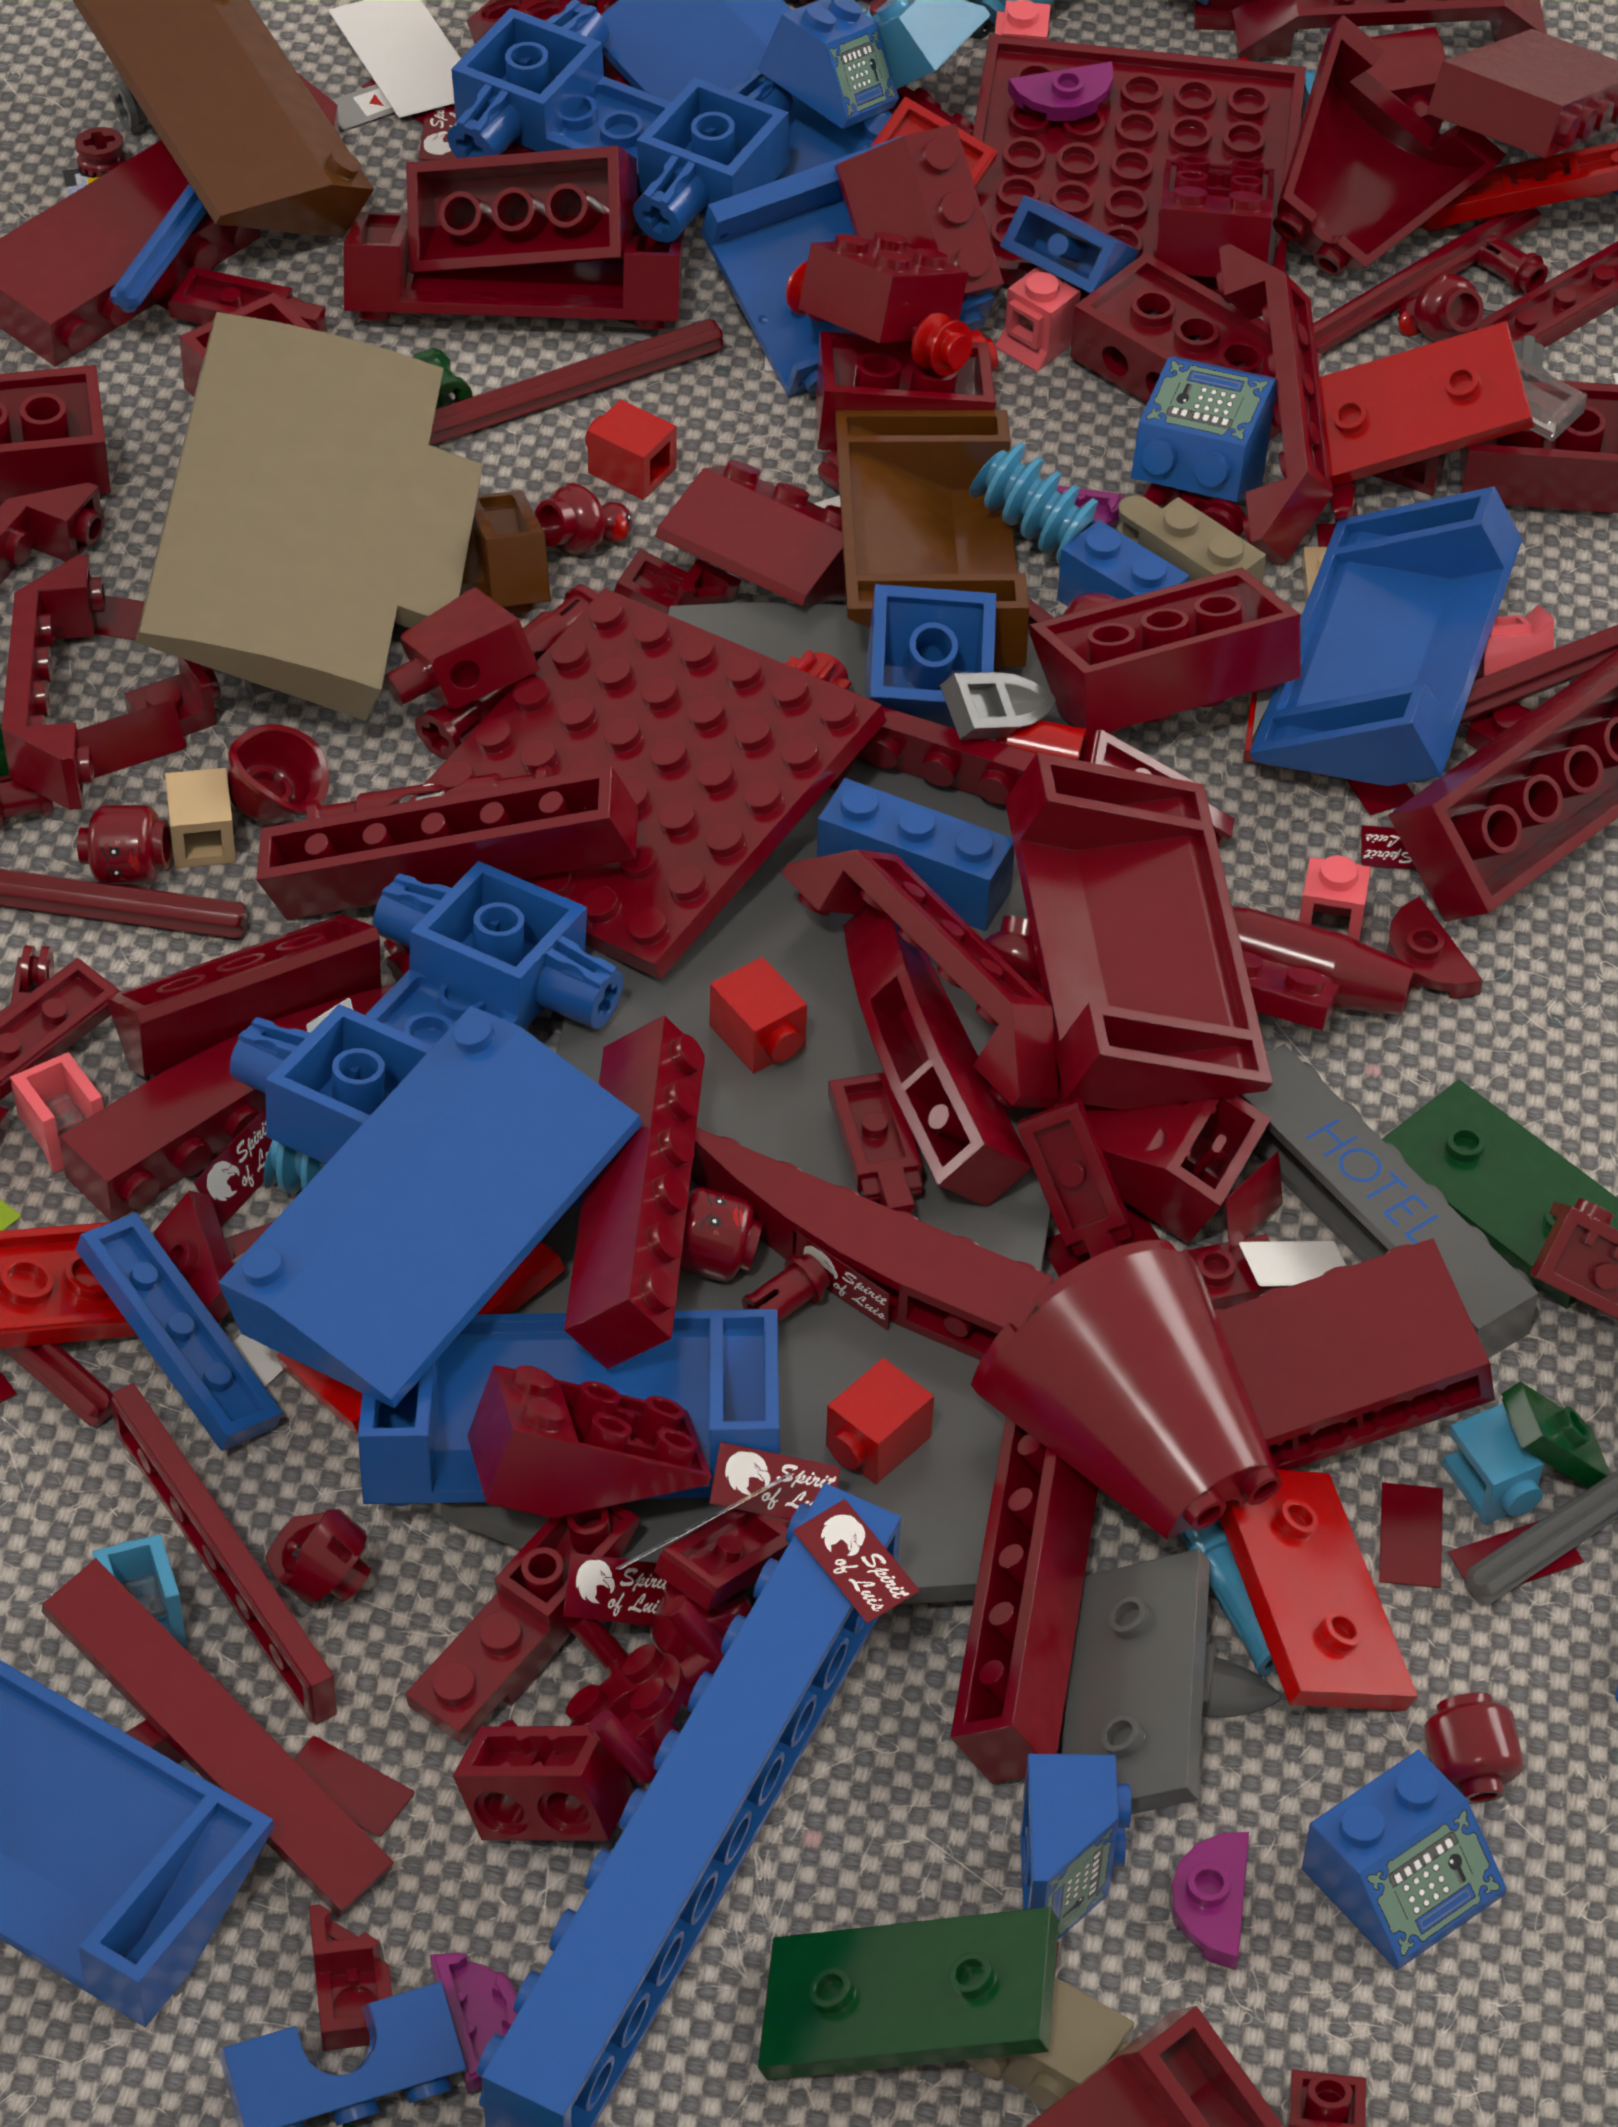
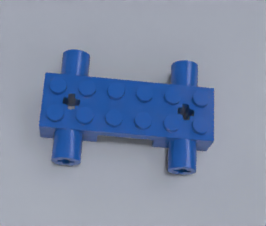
(549, 93)
(474, 945)

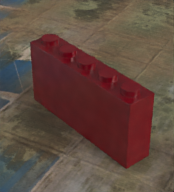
(1529, 92)
(74, 253)
(1357, 1354)

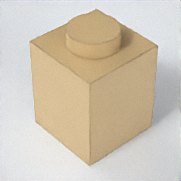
(200, 818)

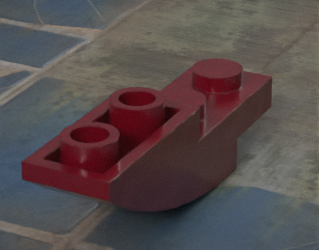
(519, 1626)

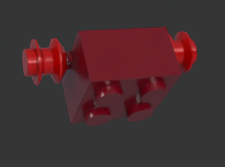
(887, 296)

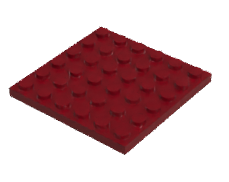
(1114, 161)
(706, 741)

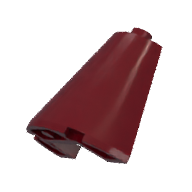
(1368, 162)
(1135, 1388)

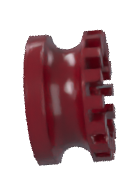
(99, 150)

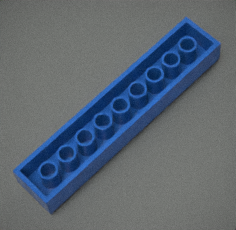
(680, 1841)

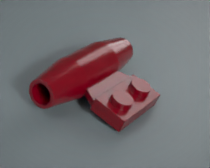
(1310, 970)

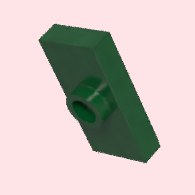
(1555, 1435)

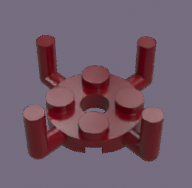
(643, 1689)

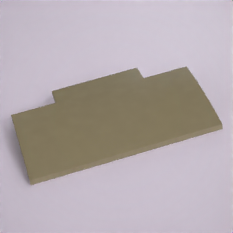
(307, 513)

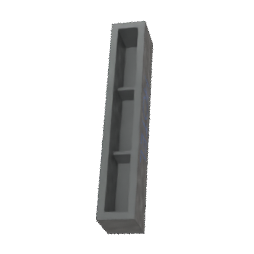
(1378, 1200)

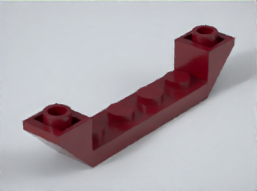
(1269, 26)
(1286, 508)
(51, 522)
(48, 609)
(942, 758)
(1021, 1051)

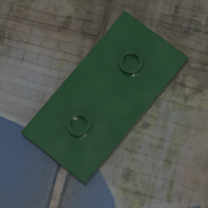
(1495, 1174)
(909, 1994)

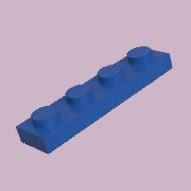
(179, 1331)

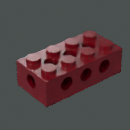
(1158, 313)

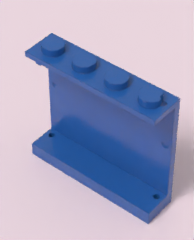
(764, 239)

